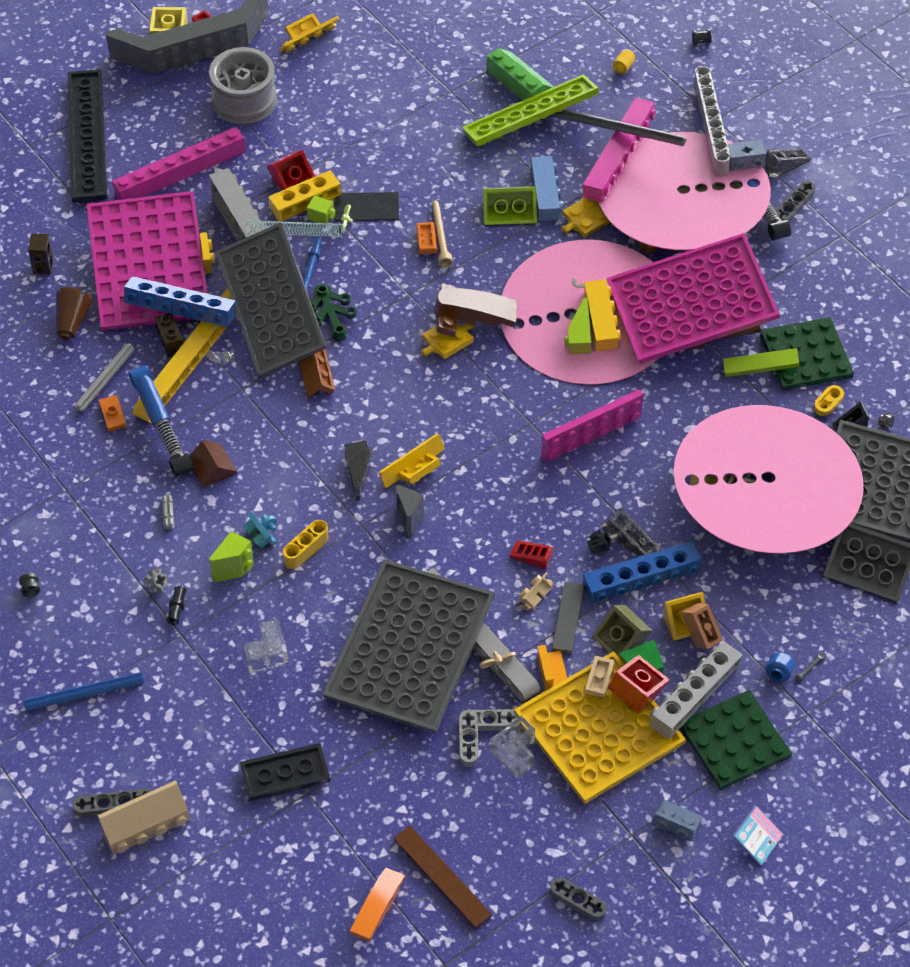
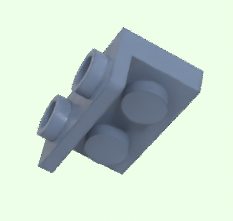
(677, 820)

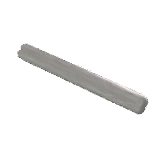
(104, 377)

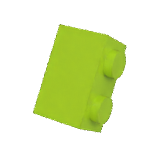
(231, 558)

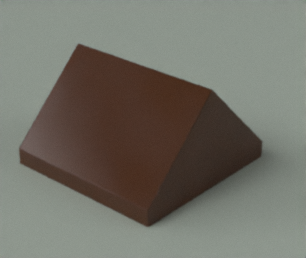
(211, 463)

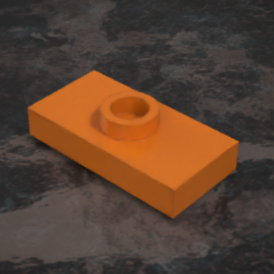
(426, 238)
(112, 413)

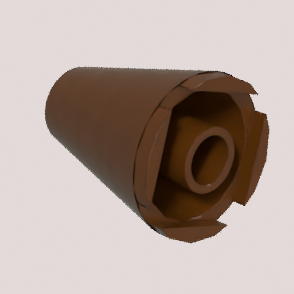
(70, 311)

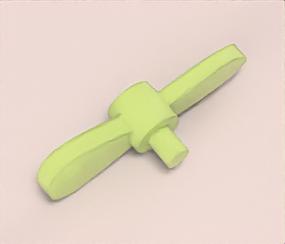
(345, 218)

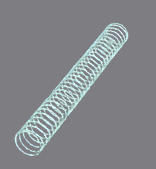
(298, 228)

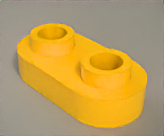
(827, 401)

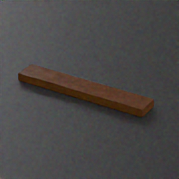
(443, 877)

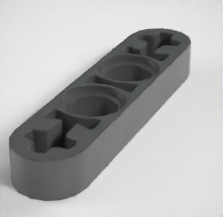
(796, 206)
(112, 797)

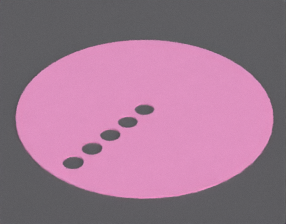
(653, 211)
(546, 286)
(805, 506)

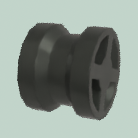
(29, 584)

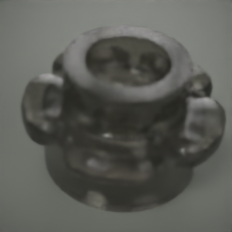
(886, 421)

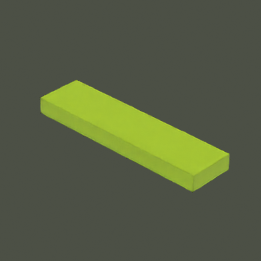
(761, 362)

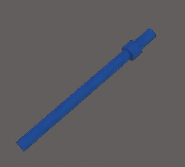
(314, 254)

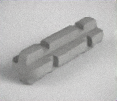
(167, 508)

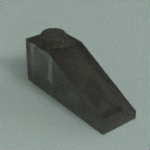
(784, 160)
(358, 464)
(629, 533)

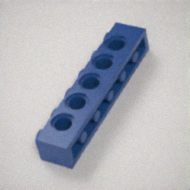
(179, 301)
(632, 569)

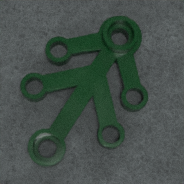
(324, 294)

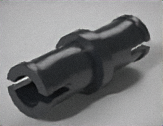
(176, 605)

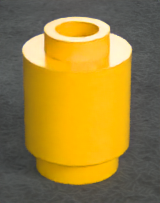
(624, 61)

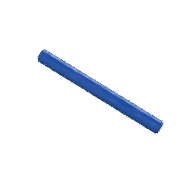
(83, 691)

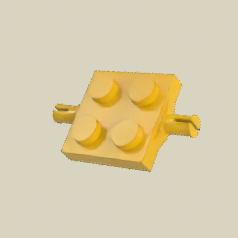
(584, 217)
(444, 344)

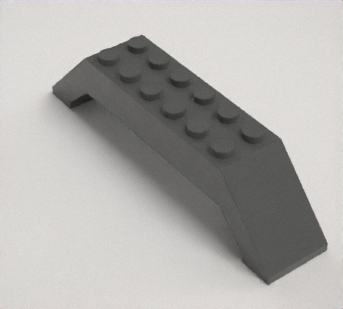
(190, 41)

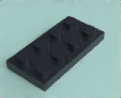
(285, 772)

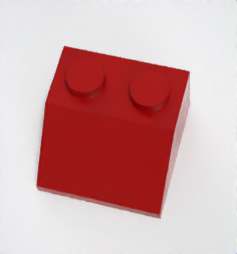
(290, 170)
(638, 683)

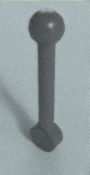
(820, 657)

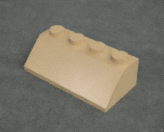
(144, 818)

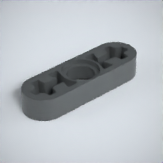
(562, 897)

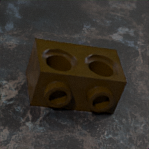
(40, 253)
(169, 333)

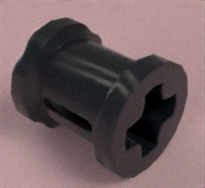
(701, 37)

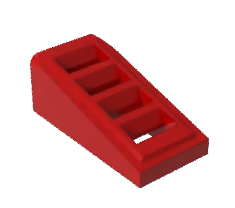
(540, 549)

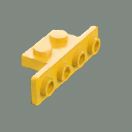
(305, 28)
(415, 463)

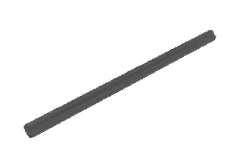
(621, 127)

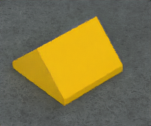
(673, 616)

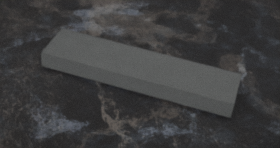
(568, 617)

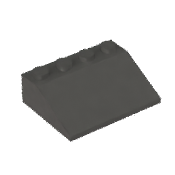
(870, 562)

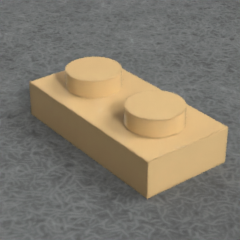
(599, 676)

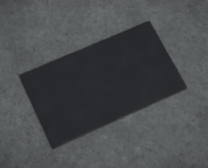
(368, 206)

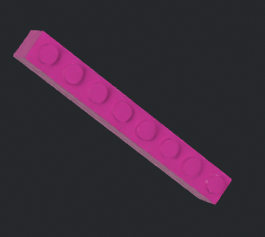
(617, 152)
(180, 165)

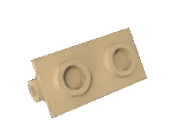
(529, 596)

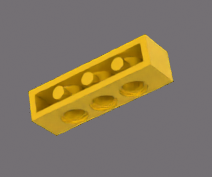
(297, 198)

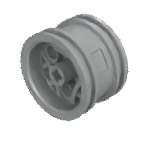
(243, 85)

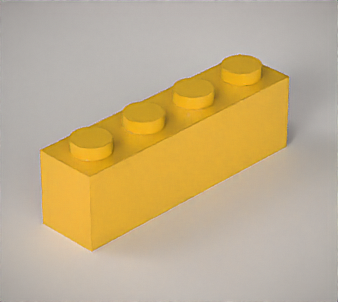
(601, 315)

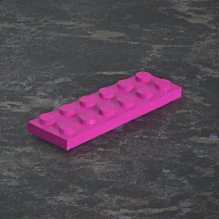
(592, 426)

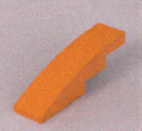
(377, 904)

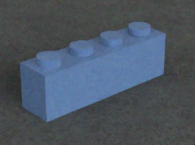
(546, 184)

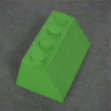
(515, 74)

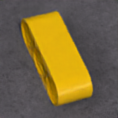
(307, 536)

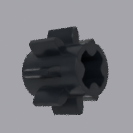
(599, 542)

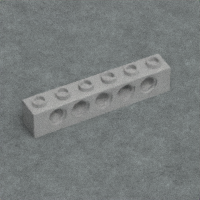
(695, 689)

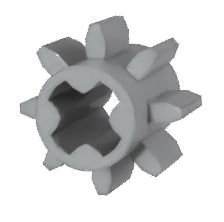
(155, 580)

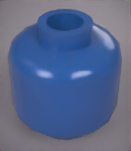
(779, 667)

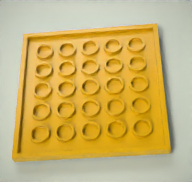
(593, 737)

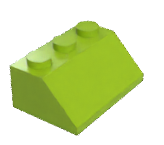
(509, 205)

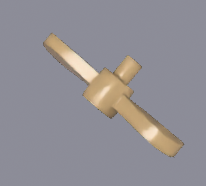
(497, 659)

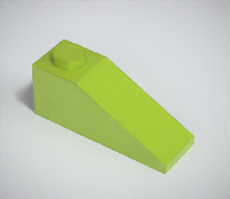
(579, 335)

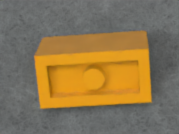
(551, 667)

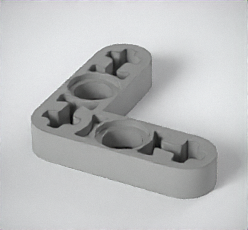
(478, 724)

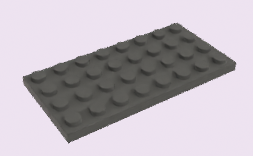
(271, 300)

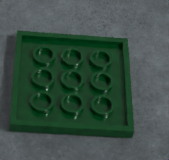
(819, 353)
(735, 740)

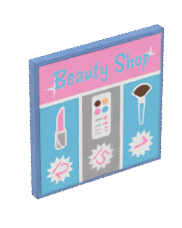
(758, 835)

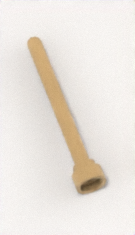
(445, 258)

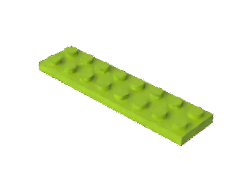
(530, 110)

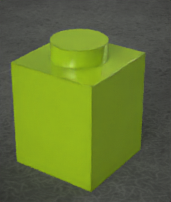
(320, 210)

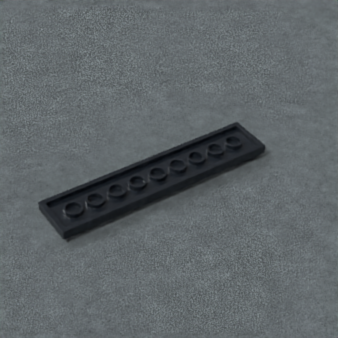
(87, 136)

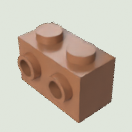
(702, 626)

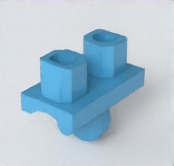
(255, 524)

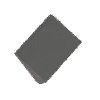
(410, 508)

